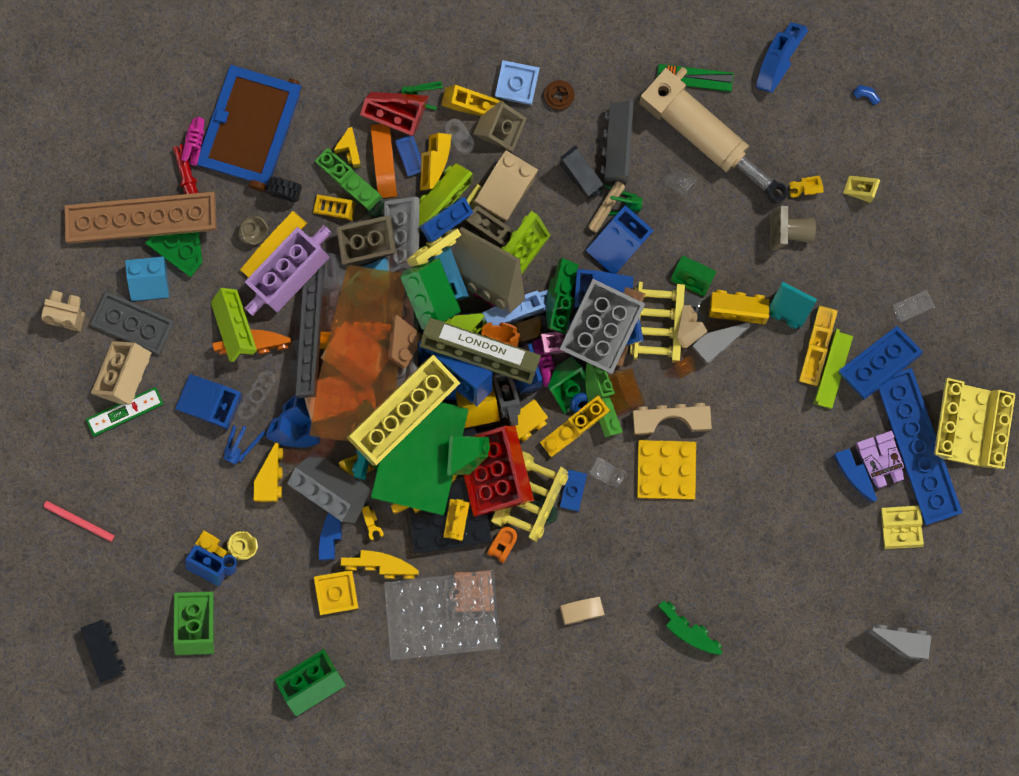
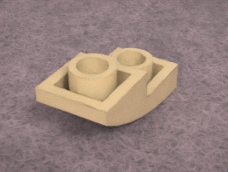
(582, 610)

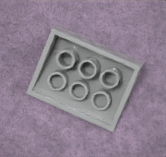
(602, 326)

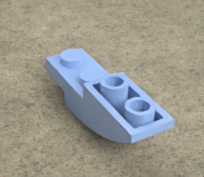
(534, 304)

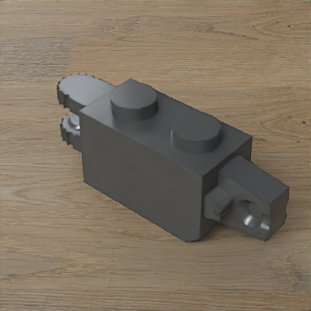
(506, 397)

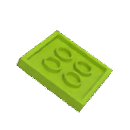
(527, 240)

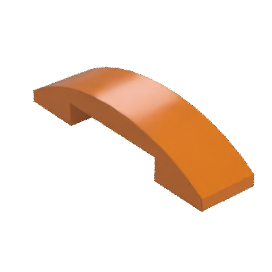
(383, 160)

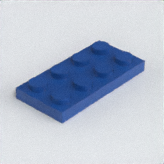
(880, 362)

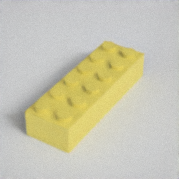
(403, 410)

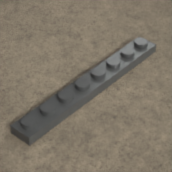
(310, 335)

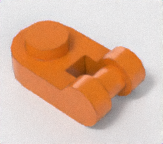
(506, 537)

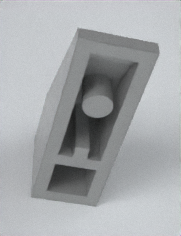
(715, 342)

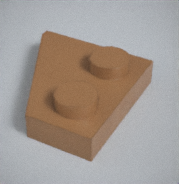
(403, 342)

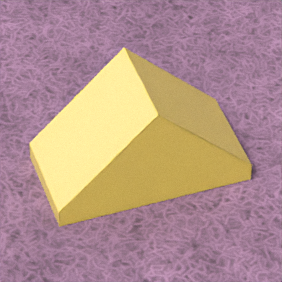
(861, 187)

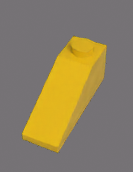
(467, 101)

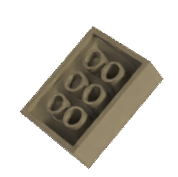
(489, 271)

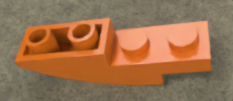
(263, 340)

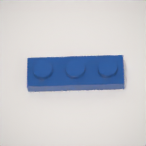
(446, 219)

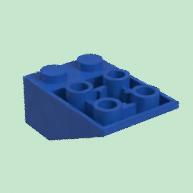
(619, 240)
(612, 280)
(209, 401)

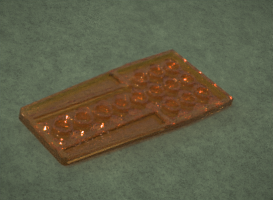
(356, 362)

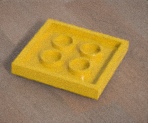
(666, 469)

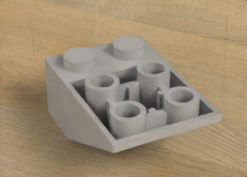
(906, 644)

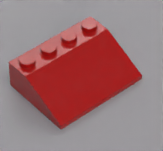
(502, 477)

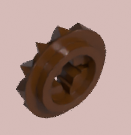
(554, 102)

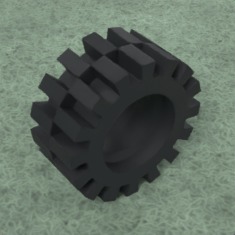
(283, 189)

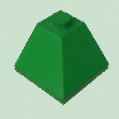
(567, 382)
(466, 454)

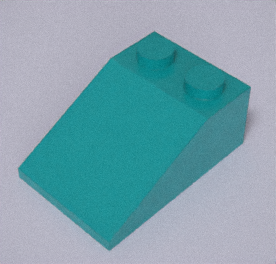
(791, 306)

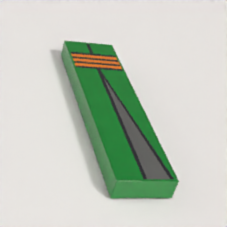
(702, 78)

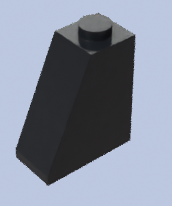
(581, 173)

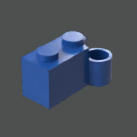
(209, 565)

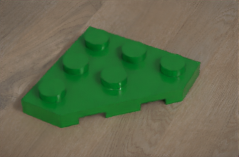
(180, 250)

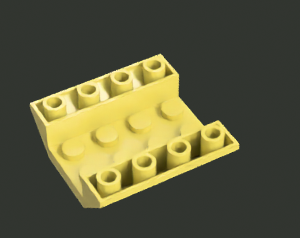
(974, 425)

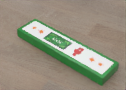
(123, 413)

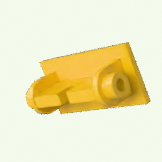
(456, 519)

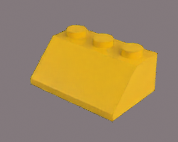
(739, 307)

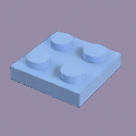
(517, 82)

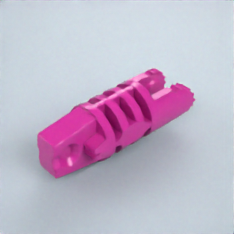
(193, 140)
(545, 365)

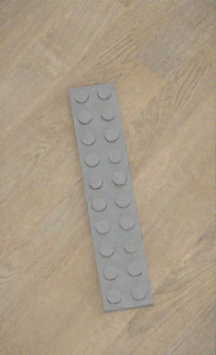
(405, 227)

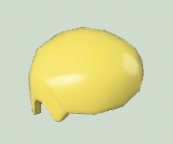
(235, 544)

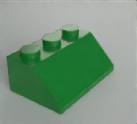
(430, 292)
(309, 682)

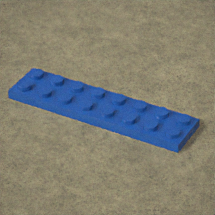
(916, 446)

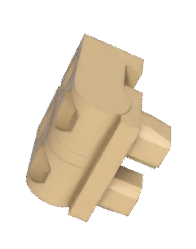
(62, 314)

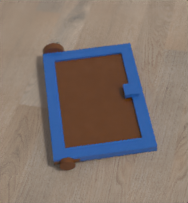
(249, 126)

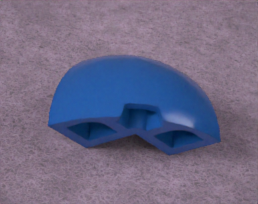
(292, 425)

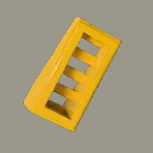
(349, 210)

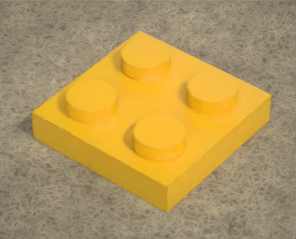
(336, 592)

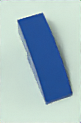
(855, 475)
(330, 533)

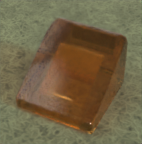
(685, 367)

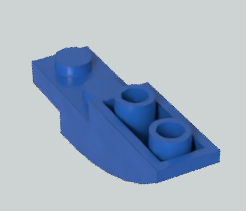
(778, 55)

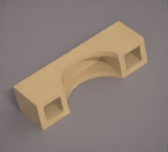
(697, 417)

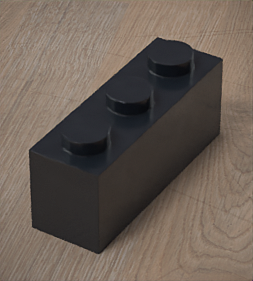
(103, 651)

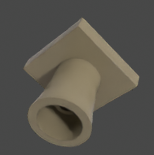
(787, 229)

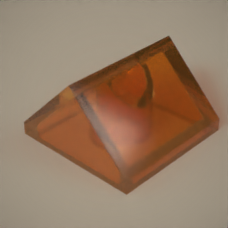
(626, 391)

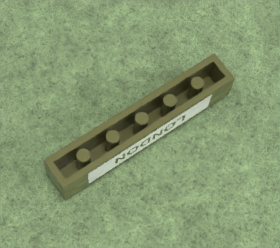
(480, 350)

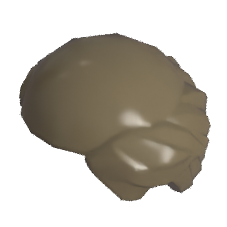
(253, 230)

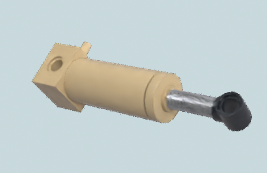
(704, 129)

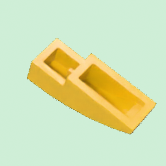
(434, 160)

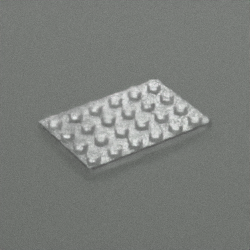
(442, 615)

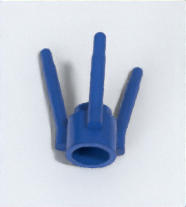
(232, 453)

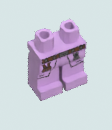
(887, 463)

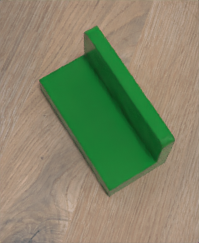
(693, 275)

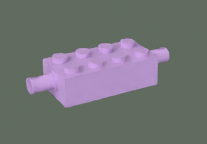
(287, 269)

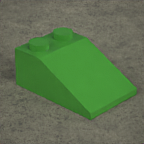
(193, 623)

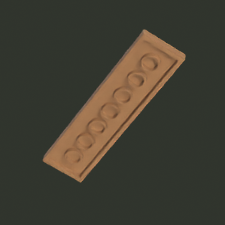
(140, 217)

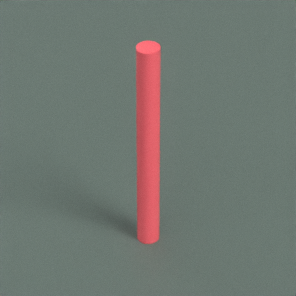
(79, 521)

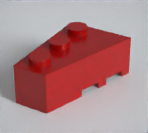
(395, 110)

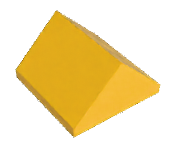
(482, 414)

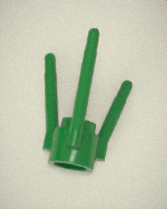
(414, 90)
(632, 201)

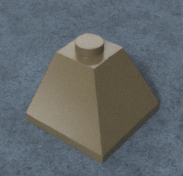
(500, 126)

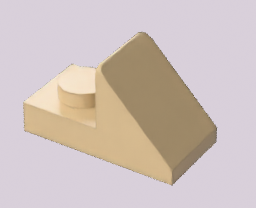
(689, 328)

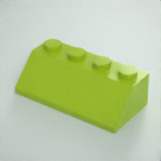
(444, 193)

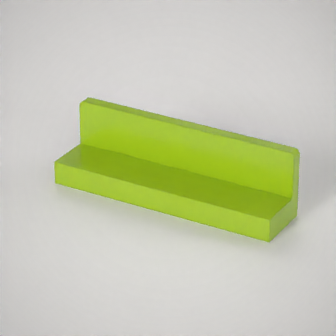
(232, 323)
(830, 376)

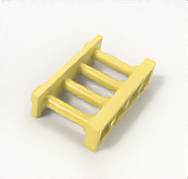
(675, 314)
(536, 531)

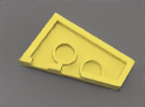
(433, 248)

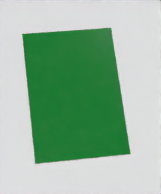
(418, 466)

